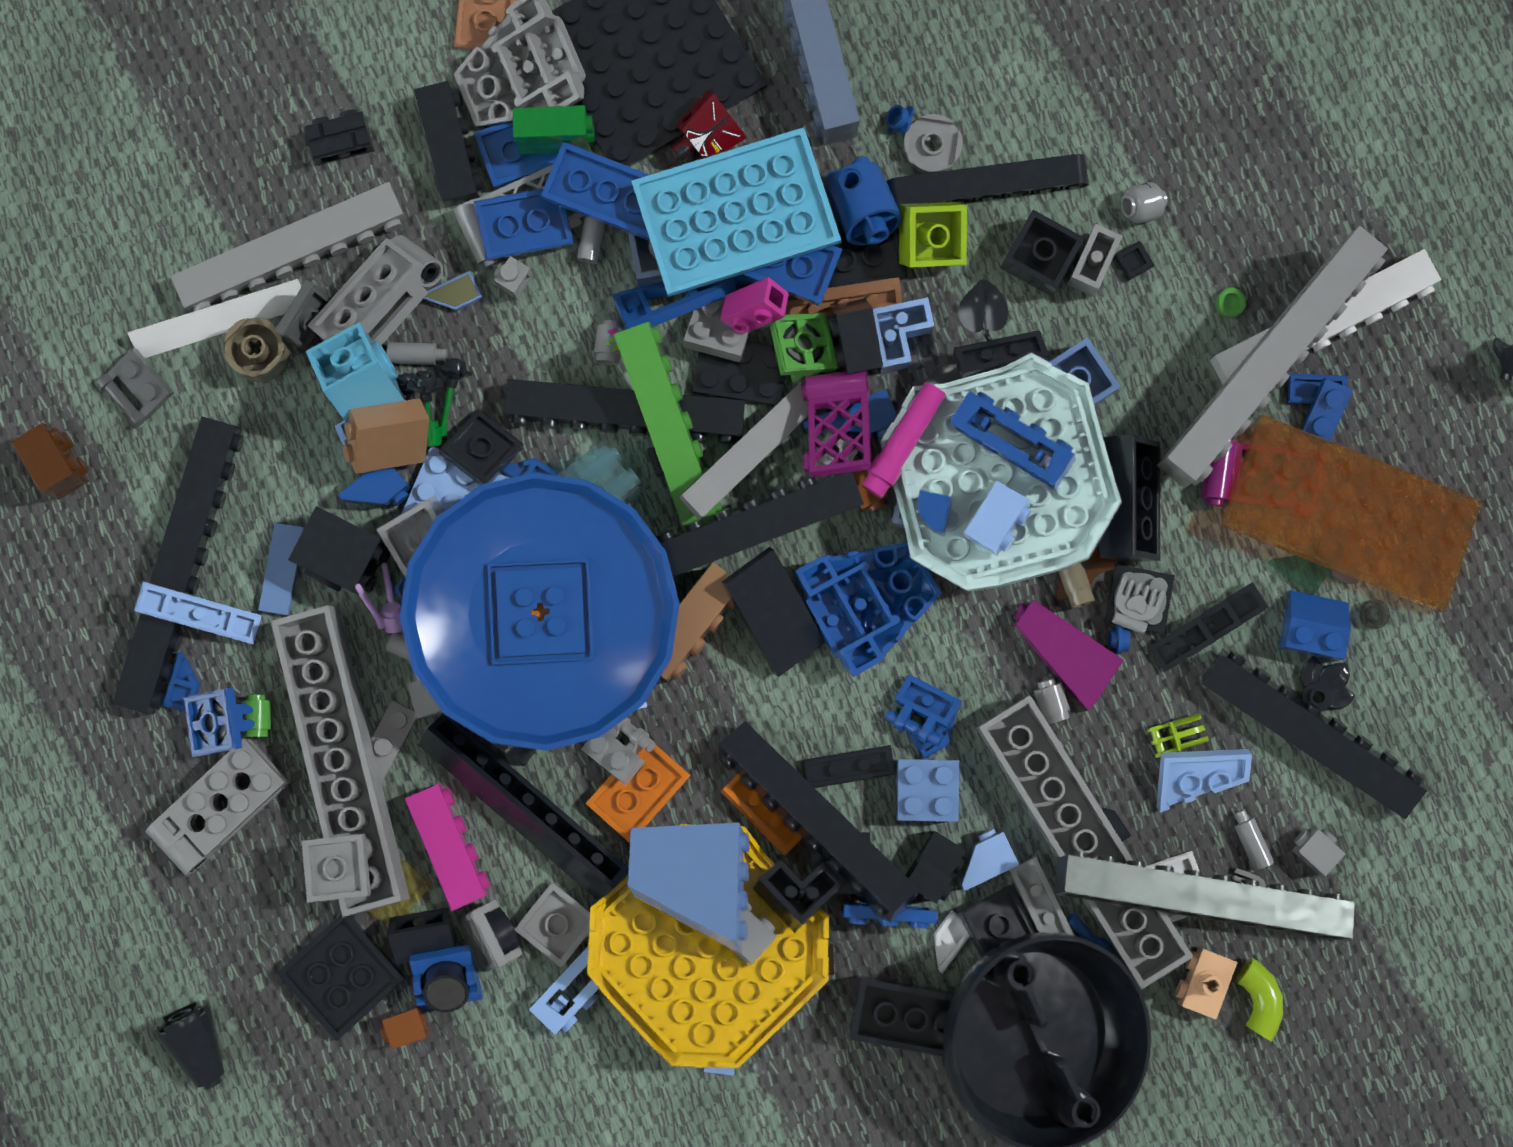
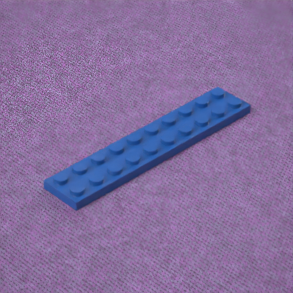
(605, 193)

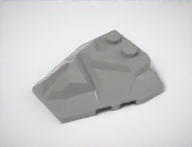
(521, 66)

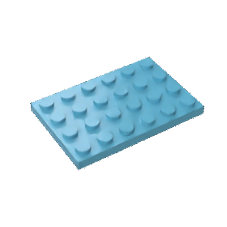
(736, 211)

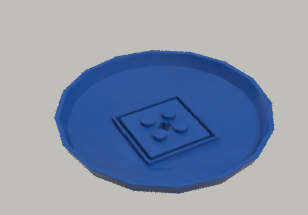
(491, 566)

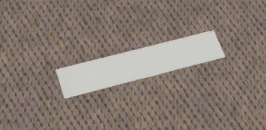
(213, 319)

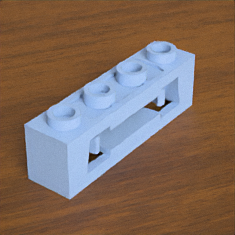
(550, 1013)

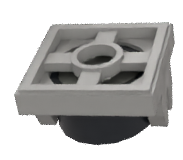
(491, 935)

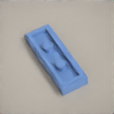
(280, 572)

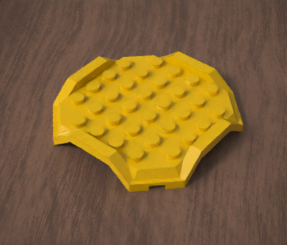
(693, 993)

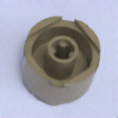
(240, 355)

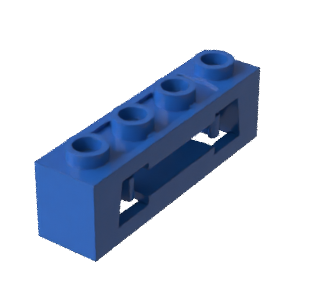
(971, 413)

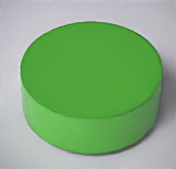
(1230, 302)

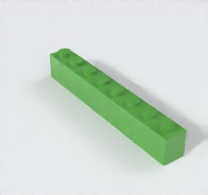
(663, 414)

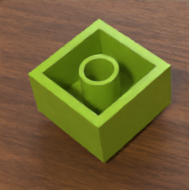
(933, 234)

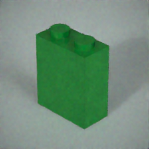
(545, 128)

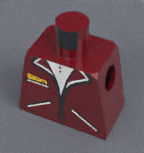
(707, 129)

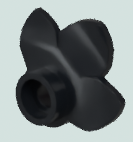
(1328, 682)

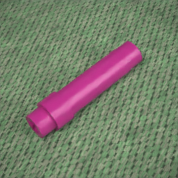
(887, 466)

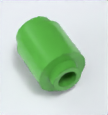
(261, 715)

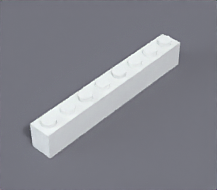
(1382, 291)

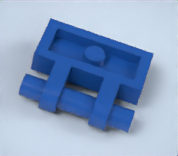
(927, 702)

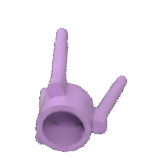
(390, 612)

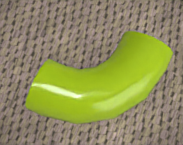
(1266, 998)

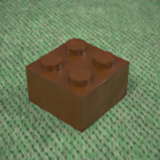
(51, 461)

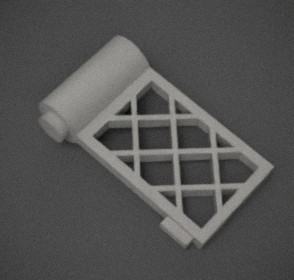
(468, 223)

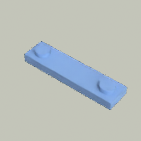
(197, 612)

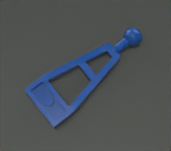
(635, 309)

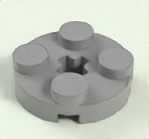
(922, 131)

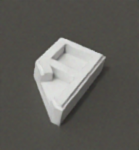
(949, 940)

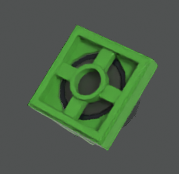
(800, 344)

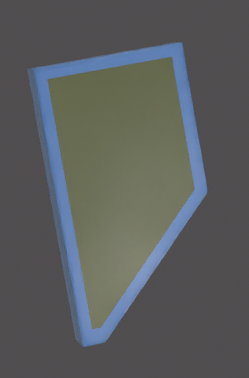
(455, 293)

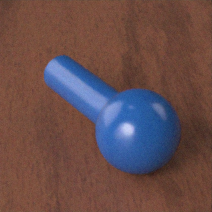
(1085, 933)

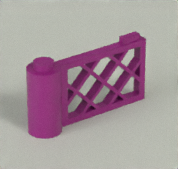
(837, 392)
(1221, 481)

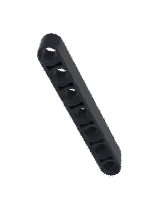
(992, 181)

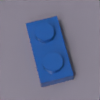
(1326, 409)

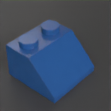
(1316, 626)

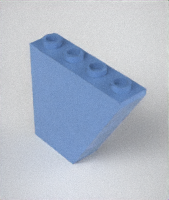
(694, 876)

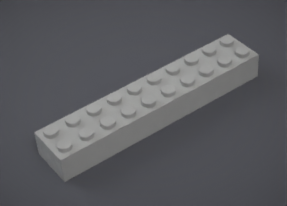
(1272, 357)
(339, 747)
(1075, 822)

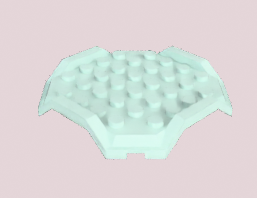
(1062, 521)

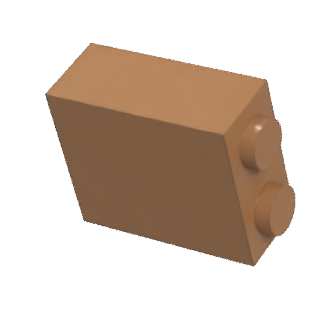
(386, 435)

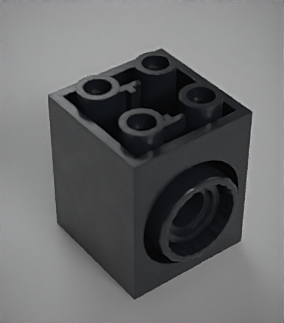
(339, 553)

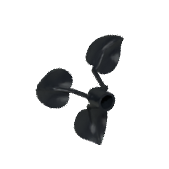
(979, 310)

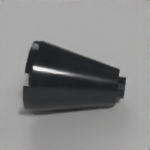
(193, 1043)

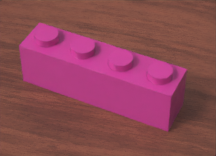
(447, 846)

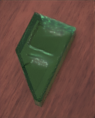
(1301, 571)

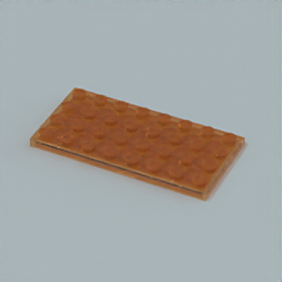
(1351, 513)

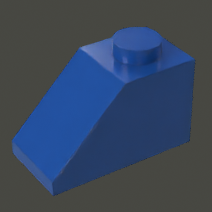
(377, 489)

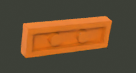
(767, 822)

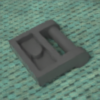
(141, 381)

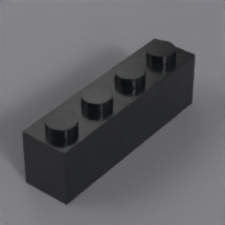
(447, 143)

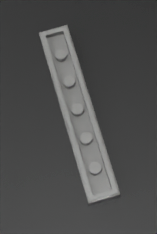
(746, 454)

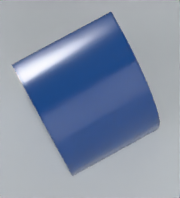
(935, 510)

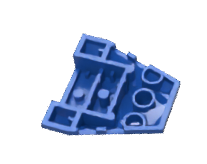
(865, 601)

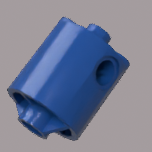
(863, 202)

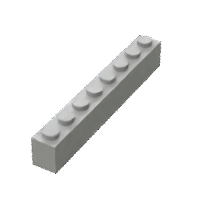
(289, 248)

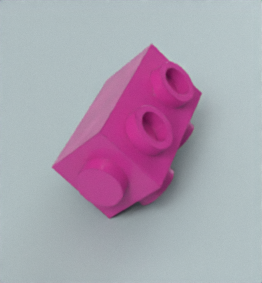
(754, 306)

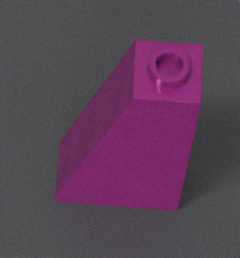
(1069, 654)

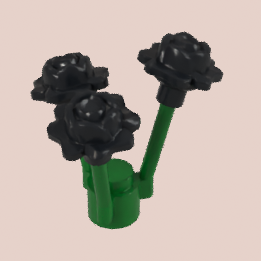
(425, 384)

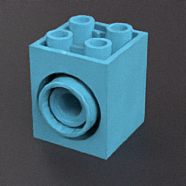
(354, 371)

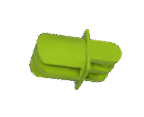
(1175, 736)

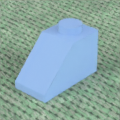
(988, 859)

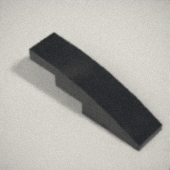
(1208, 627)

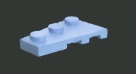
(1199, 772)

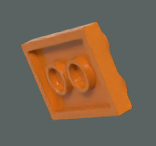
(643, 796)

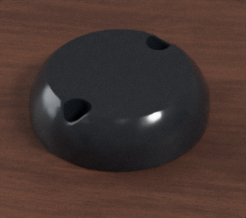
(1047, 1041)

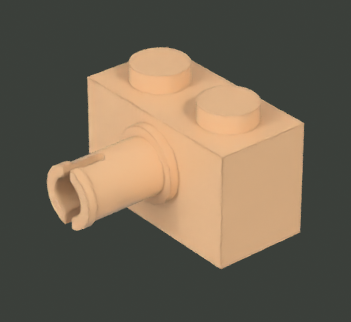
(1205, 982)

